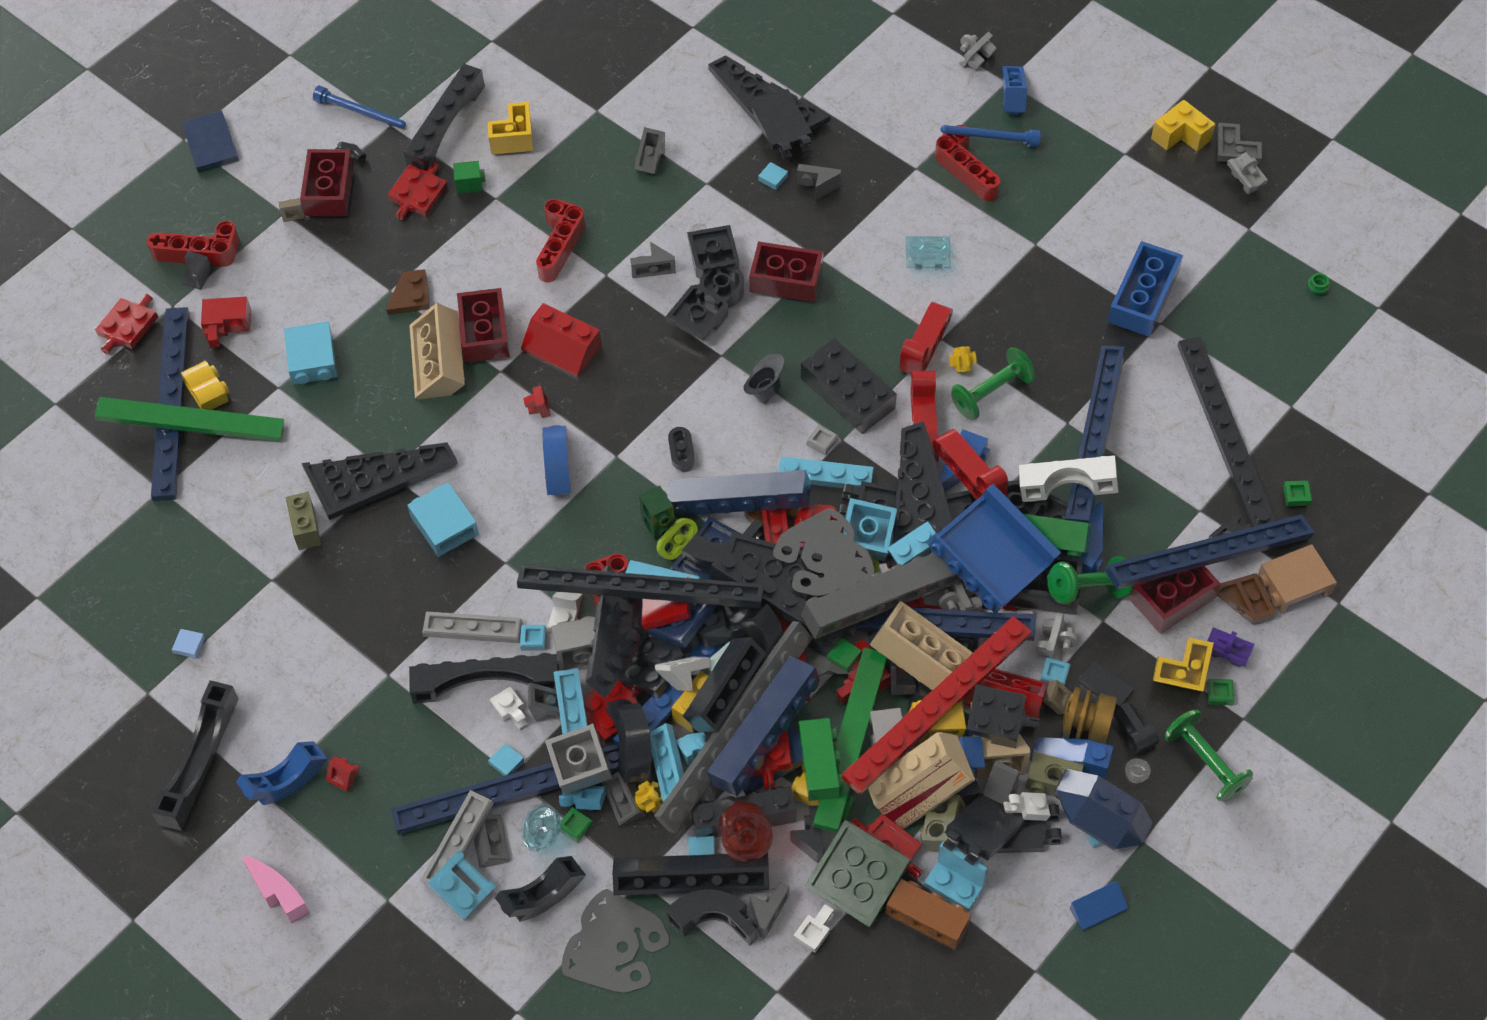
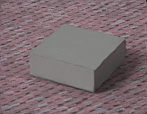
(822, 440)

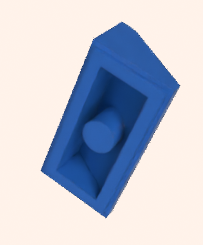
(1098, 906)

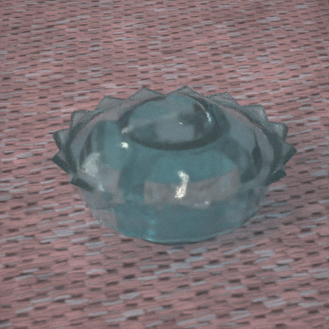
(541, 827)

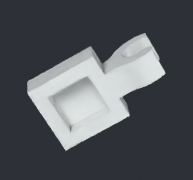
(509, 706)
(1031, 805)
(814, 931)

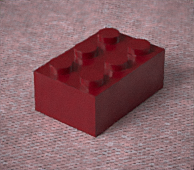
(327, 182)
(786, 271)
(483, 325)
(1174, 596)

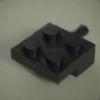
(998, 716)

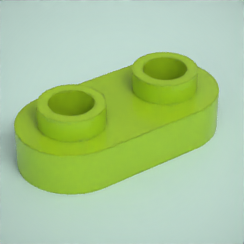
(676, 539)

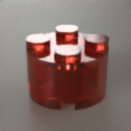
(734, 835)

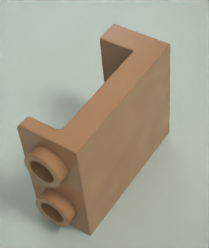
(1296, 577)

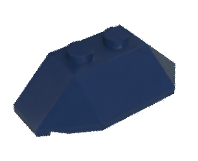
(1103, 810)

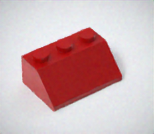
(561, 340)
(1008, 681)

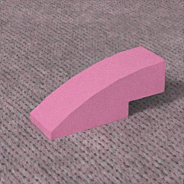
(276, 889)

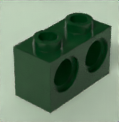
(656, 511)

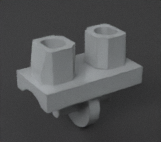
(972, 57)
(1247, 172)
(957, 599)
(1061, 637)

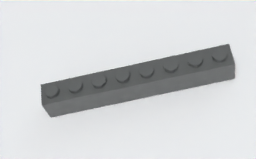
(876, 594)

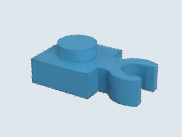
(587, 798)

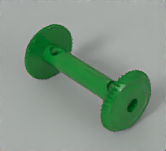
(1018, 366)
(1065, 583)
(1232, 783)

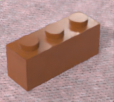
(928, 913)

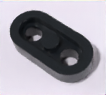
(681, 450)

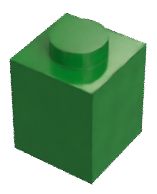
(468, 177)

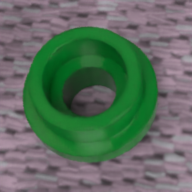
(1322, 281)

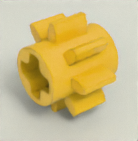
(962, 359)
(649, 796)

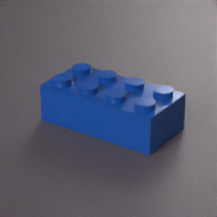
(1145, 288)

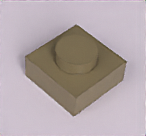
(291, 210)
(1057, 696)

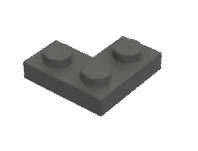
(1231, 147)

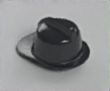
(765, 379)

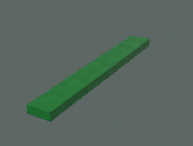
(189, 419)
(852, 733)

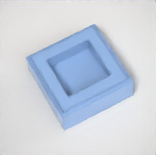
(188, 643)

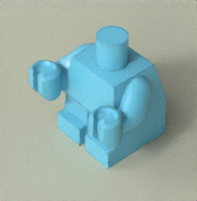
(690, 746)

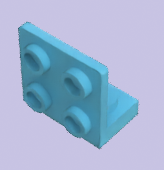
(956, 878)

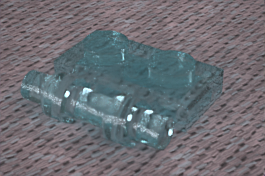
(928, 252)

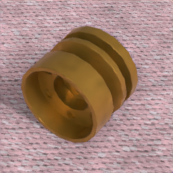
(1089, 716)

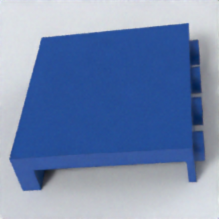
(994, 549)

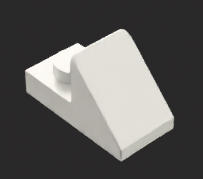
(565, 608)
(679, 672)

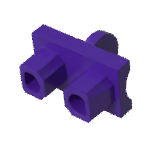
(1230, 647)

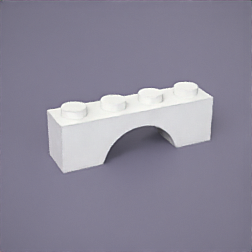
(1041, 478)

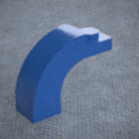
(556, 459)
(286, 777)

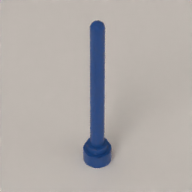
(322, 96)
(1030, 137)

